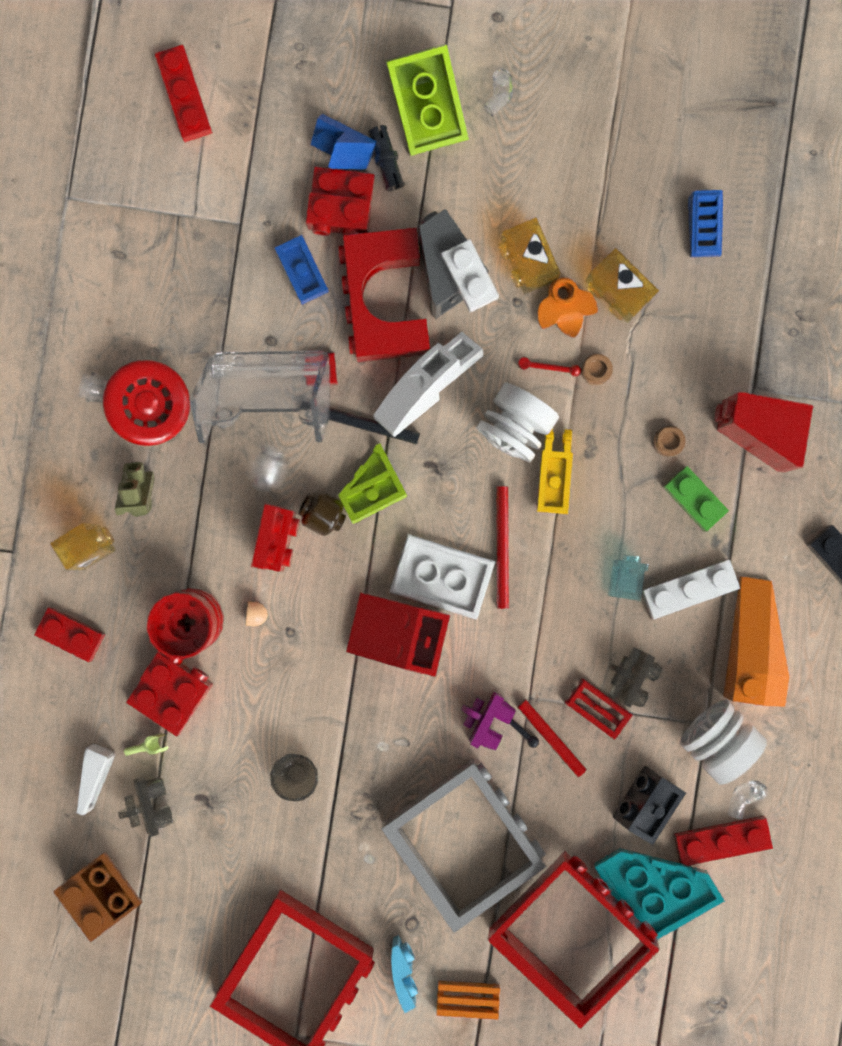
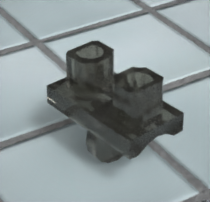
(631, 675)
(152, 819)

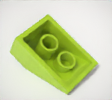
(427, 99)

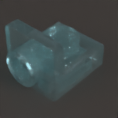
(627, 578)

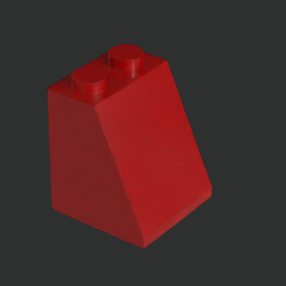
(767, 428)

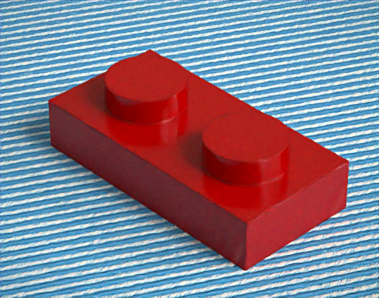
(69, 634)

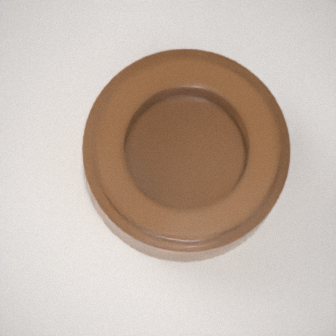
(596, 369)
(669, 441)

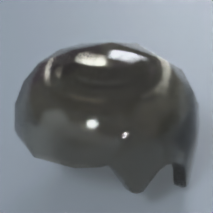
(294, 777)

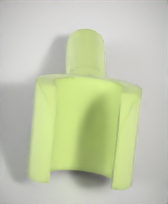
(150, 745)

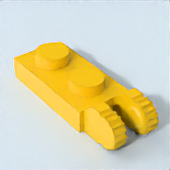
(555, 475)

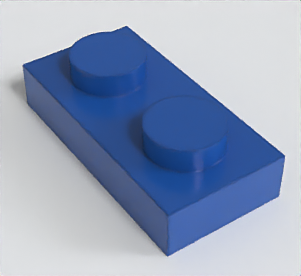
(301, 269)

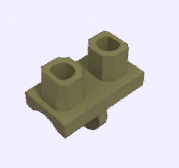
(135, 490)

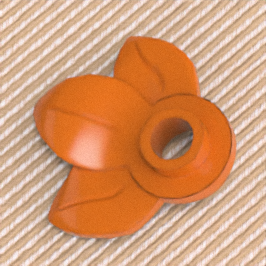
(568, 311)

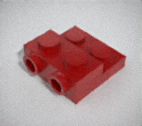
(340, 202)
(274, 539)
(170, 692)

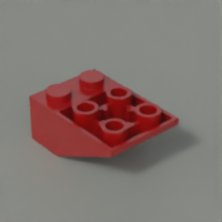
(398, 634)

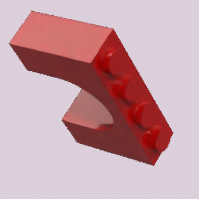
(365, 257)

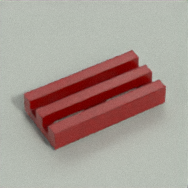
(576, 693)

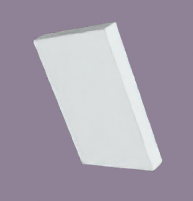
(442, 576)

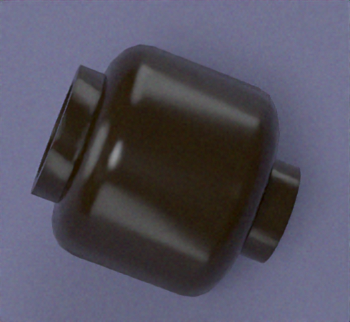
(322, 513)

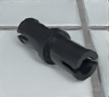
(386, 158)

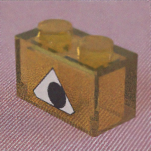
(529, 256)
(621, 286)
(83, 546)

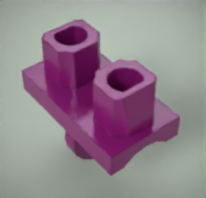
(482, 733)

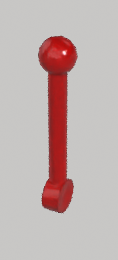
(524, 363)

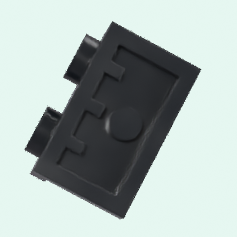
(648, 805)

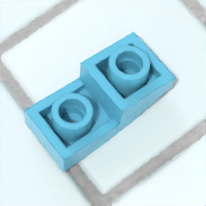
(401, 967)

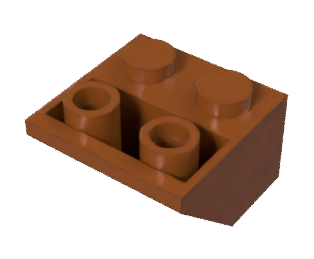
(97, 896)

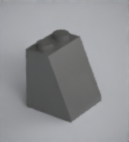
(436, 236)

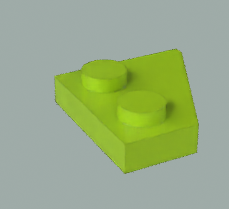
(372, 488)

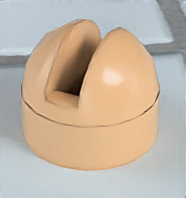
(255, 614)

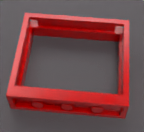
(320, 926)
(575, 1008)

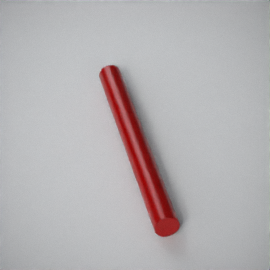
(502, 546)

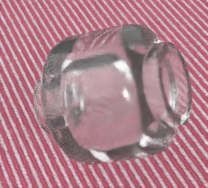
(267, 467)

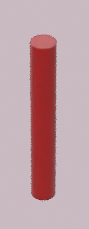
(551, 738)

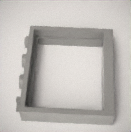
(392, 829)

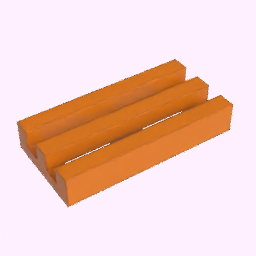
(468, 1012)

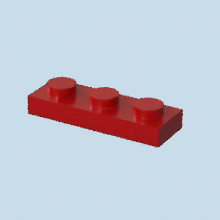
(183, 93)
(723, 841)

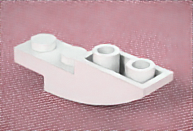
(424, 380)

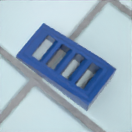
(715, 198)

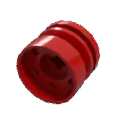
(180, 639)

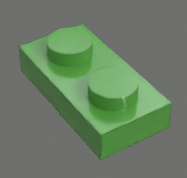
(696, 499)

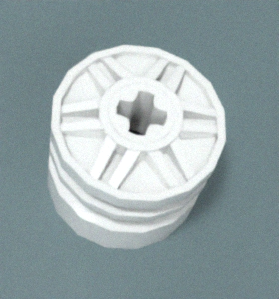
(520, 418)
(723, 742)

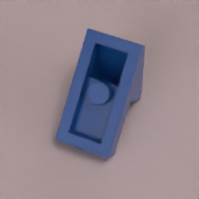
(345, 145)

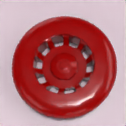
(146, 402)

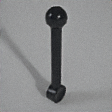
(532, 741)

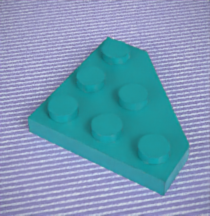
(659, 889)

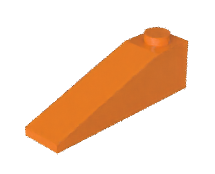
(757, 656)

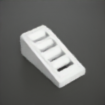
(94, 772)

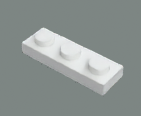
(690, 589)

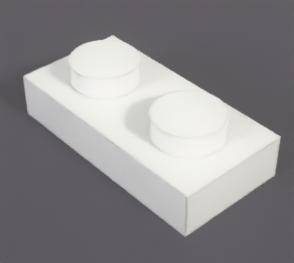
(470, 275)

